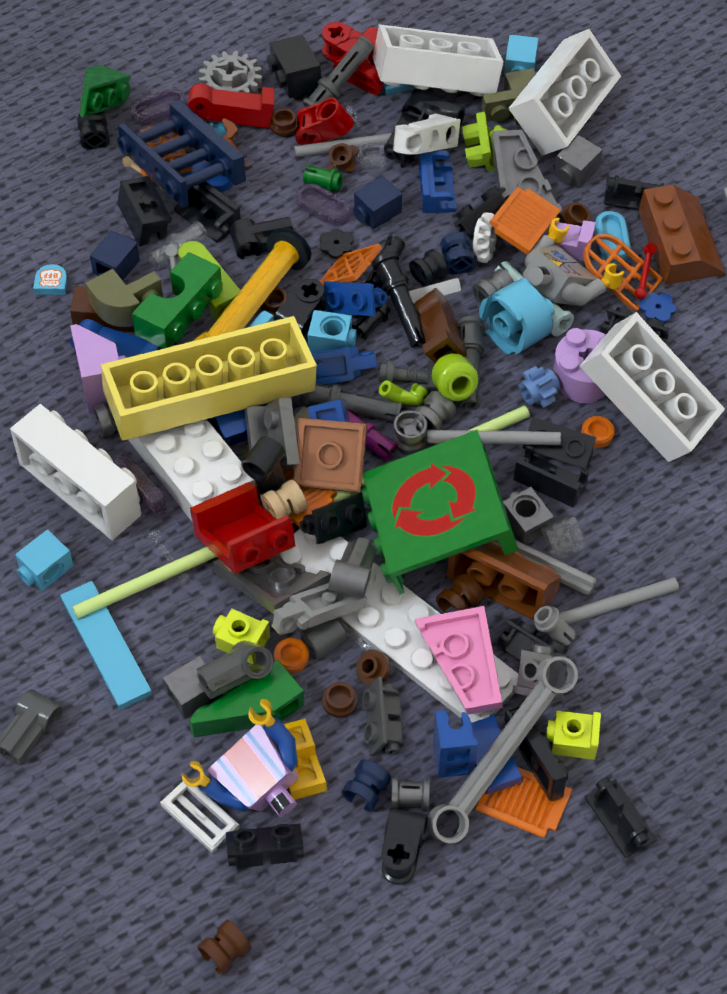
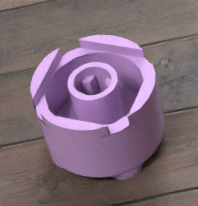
(568, 357)

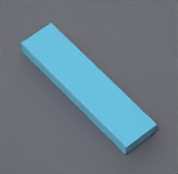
(107, 649)

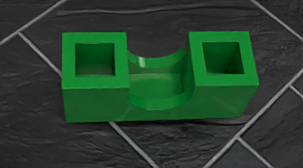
(166, 319)

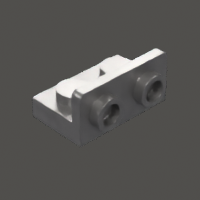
(276, 422)

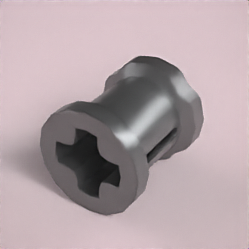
(410, 794)

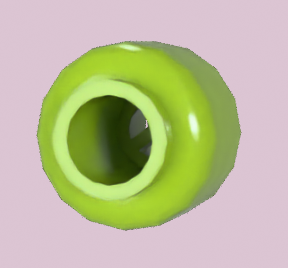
(455, 377)

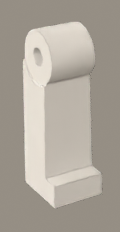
(426, 135)

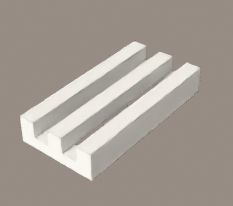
(211, 844)

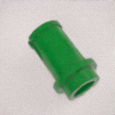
(325, 178)

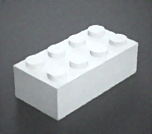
(437, 60)
(565, 92)
(652, 387)
(191, 462)
(77, 471)

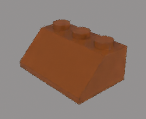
(680, 233)
(507, 578)

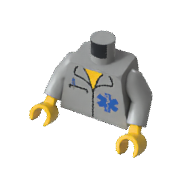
(561, 276)

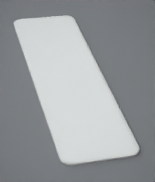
(445, 287)

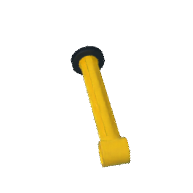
(286, 251)

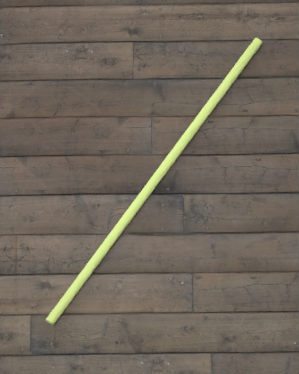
(204, 554)

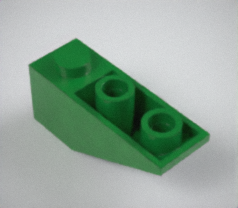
(103, 90)
(232, 709)

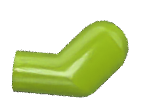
(394, 393)

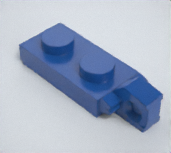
(341, 364)

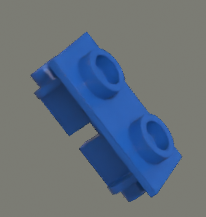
(353, 298)

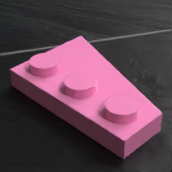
(465, 655)

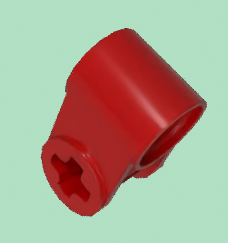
(324, 121)

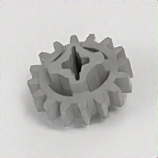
(232, 73)

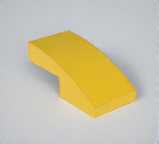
(311, 778)

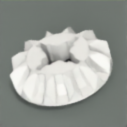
(484, 238)

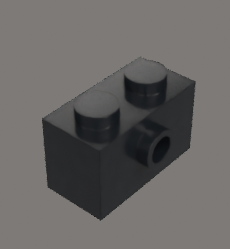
(294, 66)

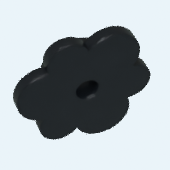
(336, 243)

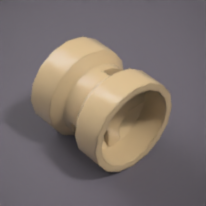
(285, 500)

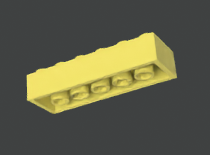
(208, 377)

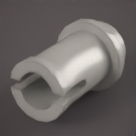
(549, 620)

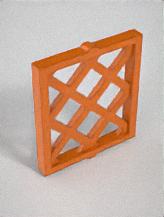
(366, 256)

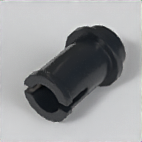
(367, 324)

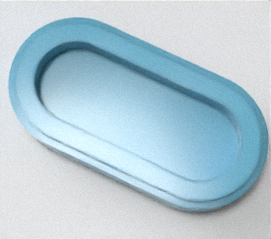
(612, 224)

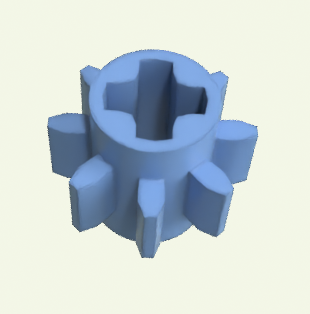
(539, 386)

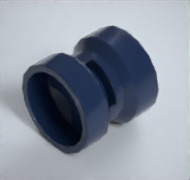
(457, 253)
(367, 783)

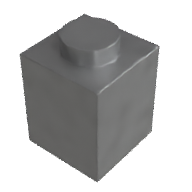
(578, 162)
(185, 690)

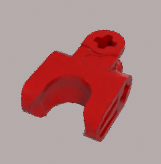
(341, 39)

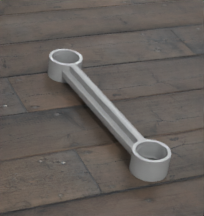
(502, 748)

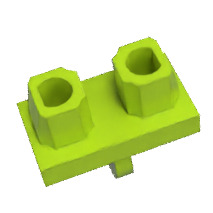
(479, 133)

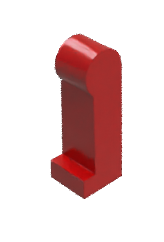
(234, 106)

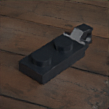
(541, 761)

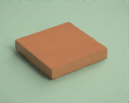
(330, 454)

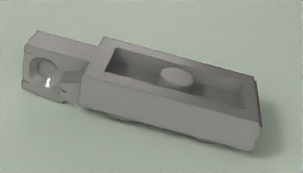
(314, 608)

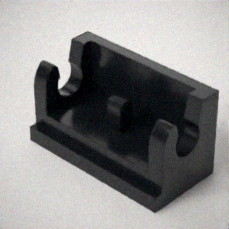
(143, 209)
(211, 209)
(549, 478)

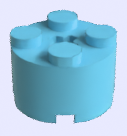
(516, 309)

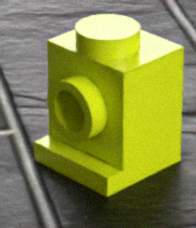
(251, 628)
(578, 744)

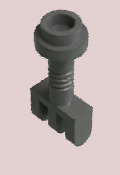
(389, 372)

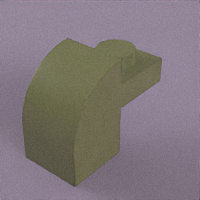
(497, 104)
(117, 301)

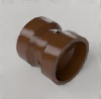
(462, 595)
(225, 946)

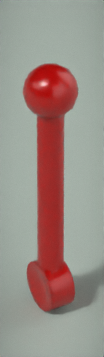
(649, 250)

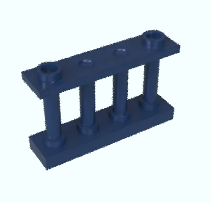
(193, 133)

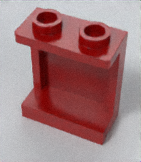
(240, 528)

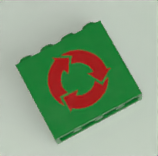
(435, 506)

